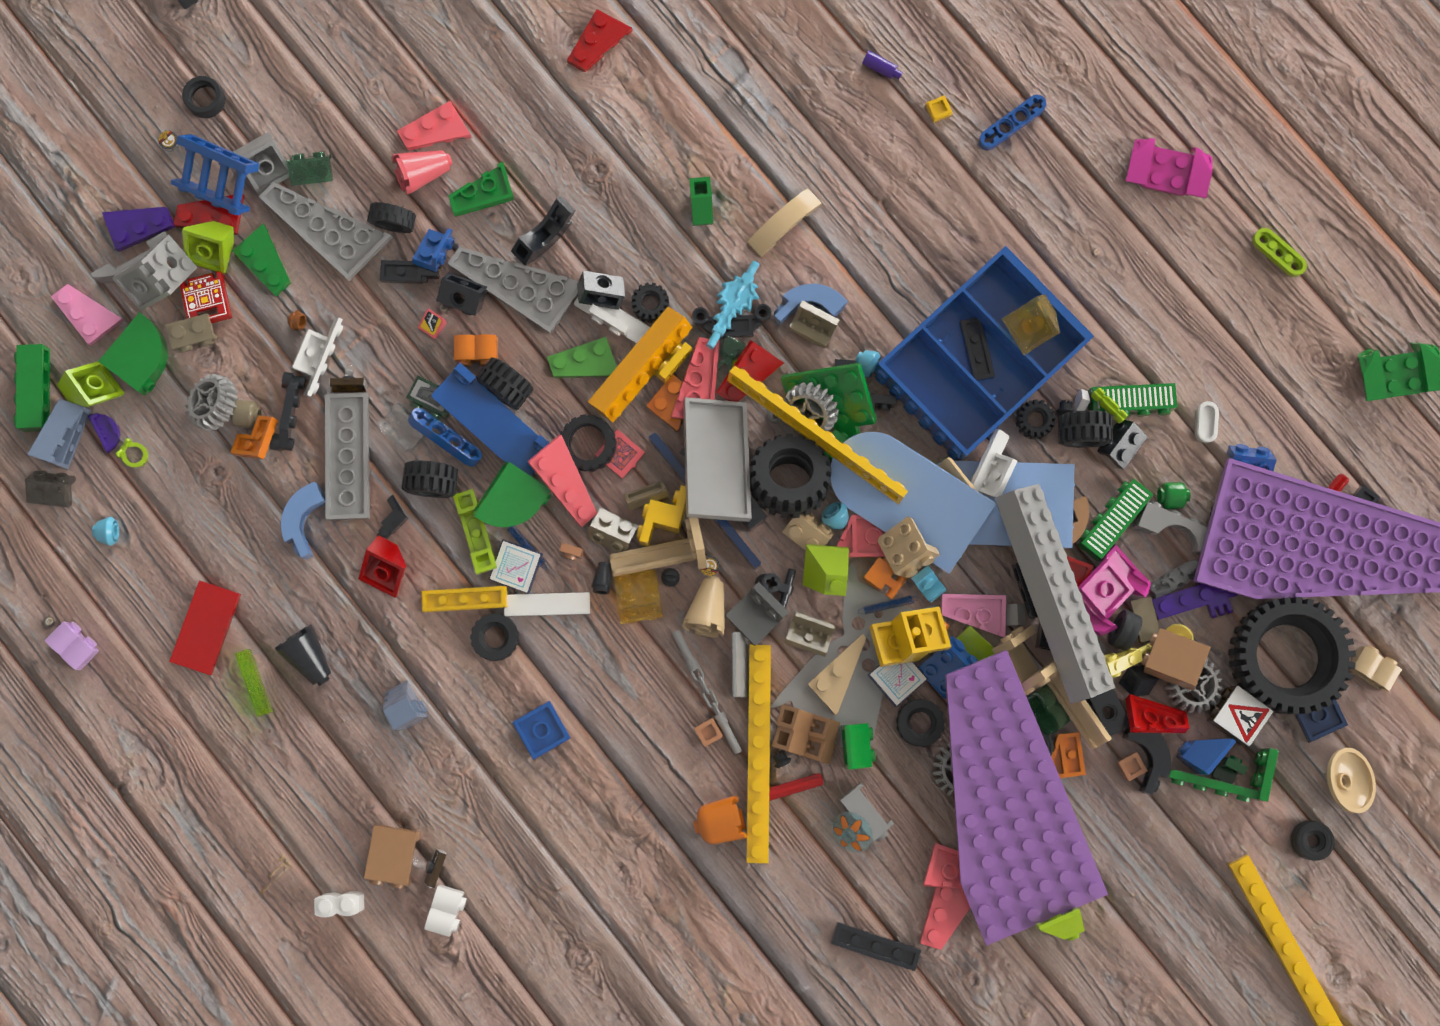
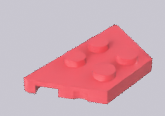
(861, 538)

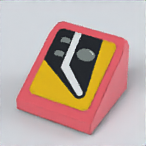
(432, 324)

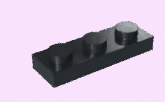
(977, 349)

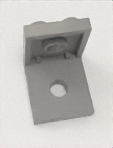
(155, 274)

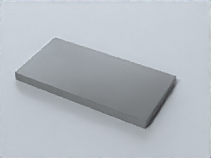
(716, 460)

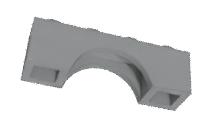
(1155, 518)

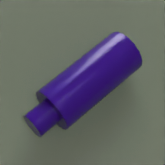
(881, 65)

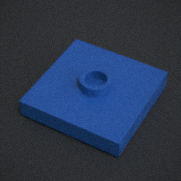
(541, 730)

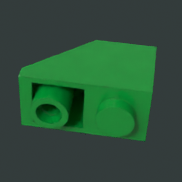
(701, 201)

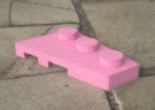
(85, 314)
(976, 610)

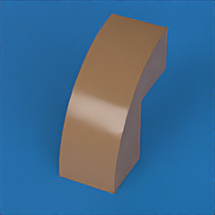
(1080, 517)
(808, 723)
(803, 745)

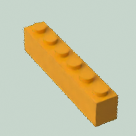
(640, 364)

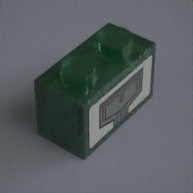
(421, 398)

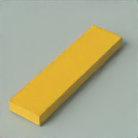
(464, 599)

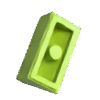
(975, 643)

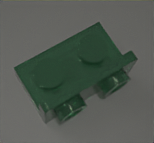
(310, 169)

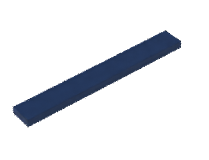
(723, 524)

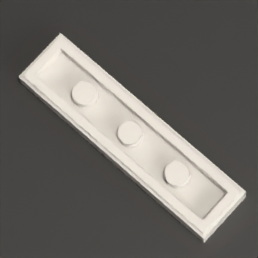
(547, 604)

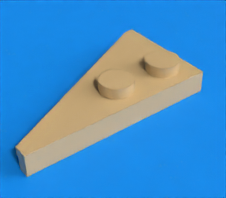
(833, 680)

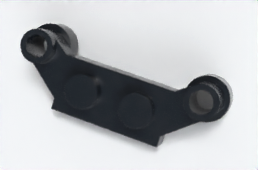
(741, 326)
(288, 420)

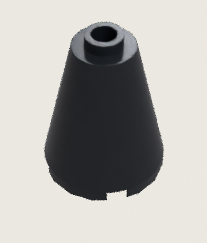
(306, 655)

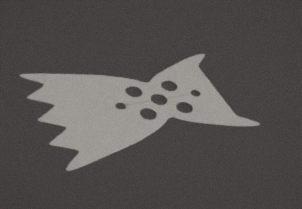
(862, 696)

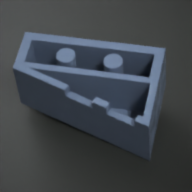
(60, 434)
(403, 707)

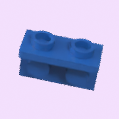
(433, 249)

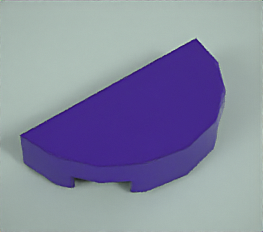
(106, 430)

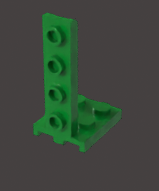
(1260, 780)

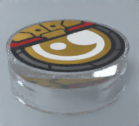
(167, 141)
(713, 566)

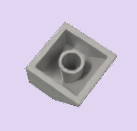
(270, 159)

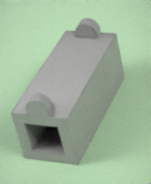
(857, 803)

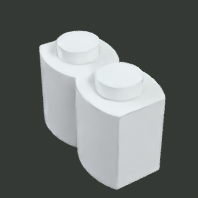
(342, 904)
(444, 911)

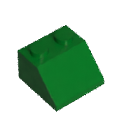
(856, 746)

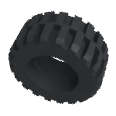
(790, 451)

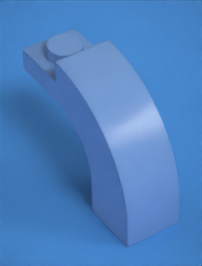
(814, 294)
(295, 514)

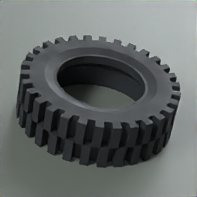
(1330, 646)

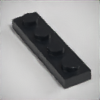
(875, 946)

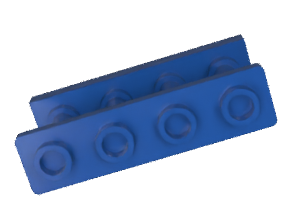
(226, 160)

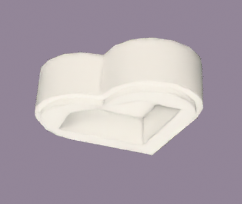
(1081, 400)

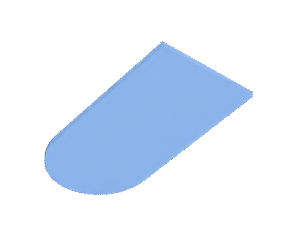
(1058, 490)
(938, 502)

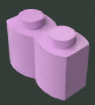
(72, 645)

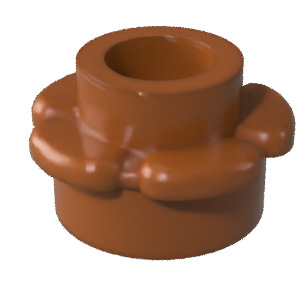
(297, 320)

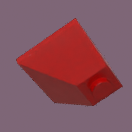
(383, 566)

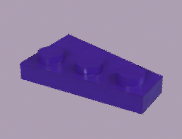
(136, 225)

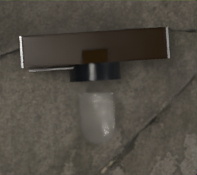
(348, 382)
(432, 868)

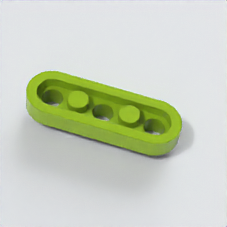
(1288, 254)

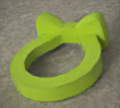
(128, 443)

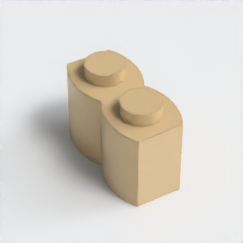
(1374, 668)

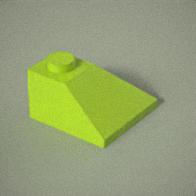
(209, 245)
(89, 385)
(826, 569)
(1064, 925)

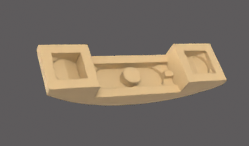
(783, 221)

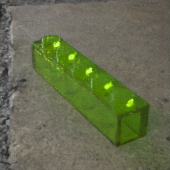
(254, 683)

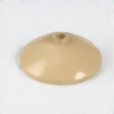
(1351, 780)

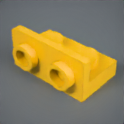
(673, 362)

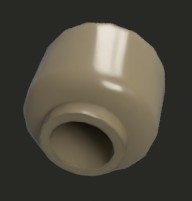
(245, 413)

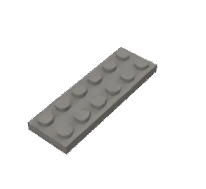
(347, 456)

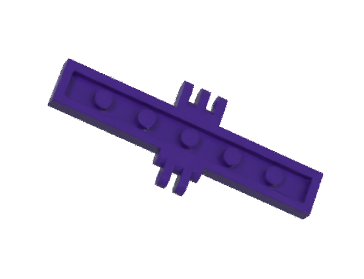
(1192, 599)

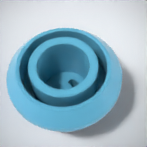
(868, 361)
(835, 515)
(106, 531)

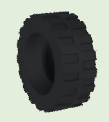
(391, 217)
(480, 629)
(934, 714)

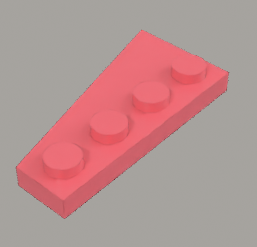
(699, 376)

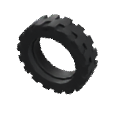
(610, 441)

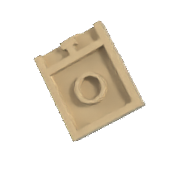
(662, 554)
(1079, 712)

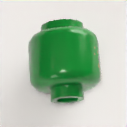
(1173, 495)

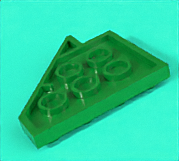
(848, 390)

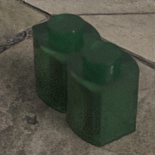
(1047, 710)

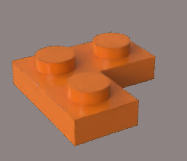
(257, 443)

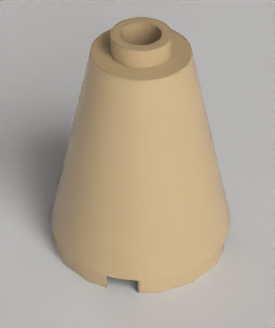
(707, 609)

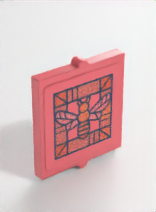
(626, 455)

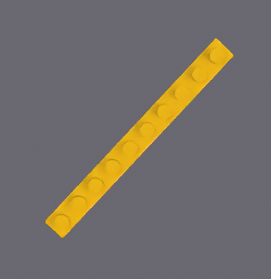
(811, 430)
(758, 754)
(1283, 942)

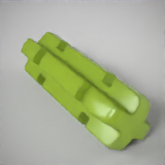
(1109, 405)

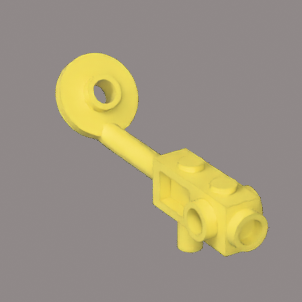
(1122, 660)

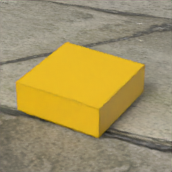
(938, 109)

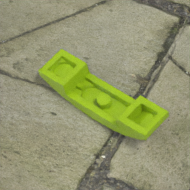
(475, 532)

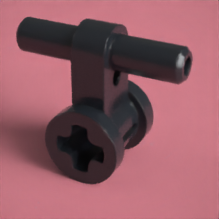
(786, 588)

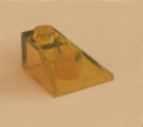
(1033, 323)

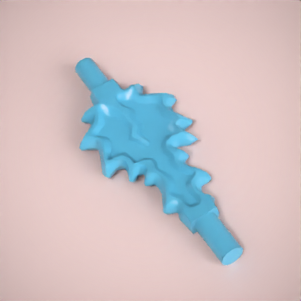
(735, 297)

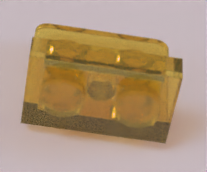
(638, 596)

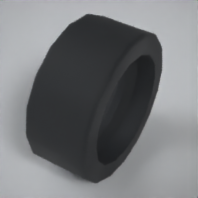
(200, 82)

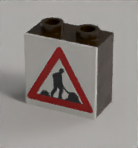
(1239, 715)

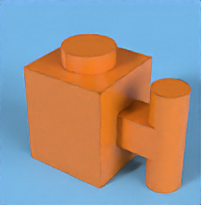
(880, 575)

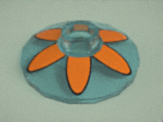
(852, 832)

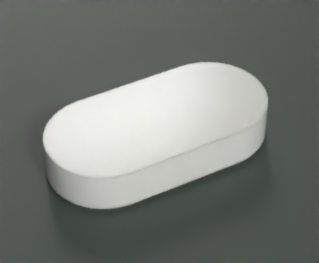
(1206, 422)

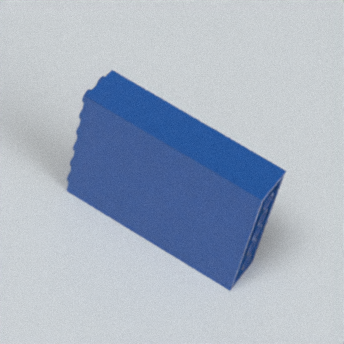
(933, 370)

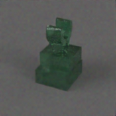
(730, 351)

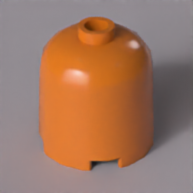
(720, 821)

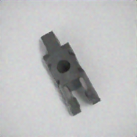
(1174, 579)

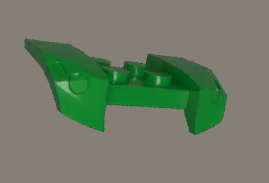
(1400, 373)

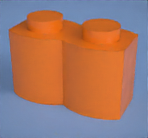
(475, 349)

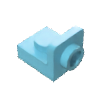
(928, 584)

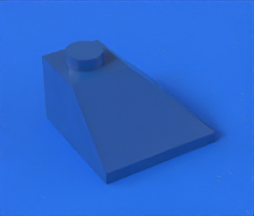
(1205, 754)

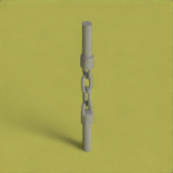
(720, 717)

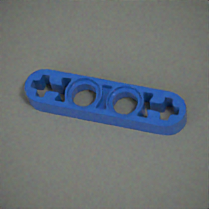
(1012, 122)
(446, 435)

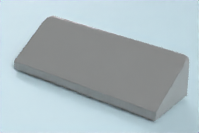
(739, 664)

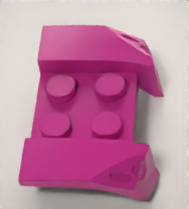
(1170, 169)
(1109, 587)

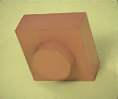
(571, 552)
(708, 732)
(1131, 766)

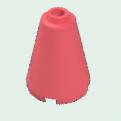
(420, 168)

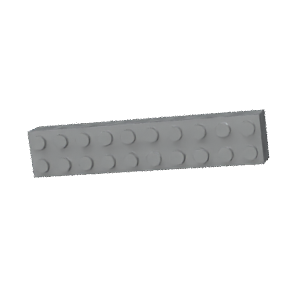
(1054, 593)

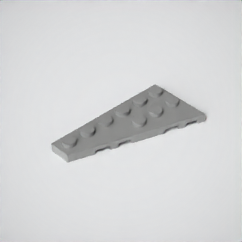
(335, 236)
(527, 290)

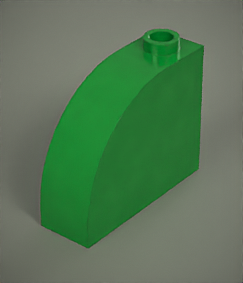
(138, 354)
(511, 498)

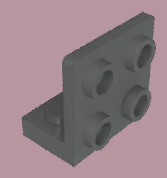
(756, 614)

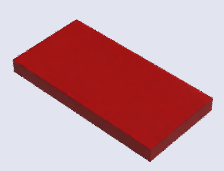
(205, 627)

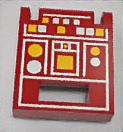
(204, 294)

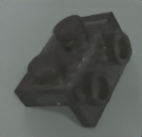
(49, 488)

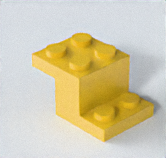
(662, 516)
(910, 636)

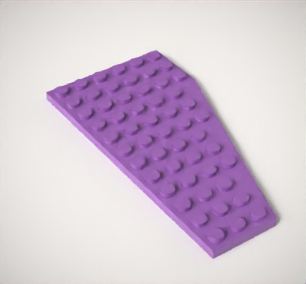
(1306, 540)
(1012, 815)

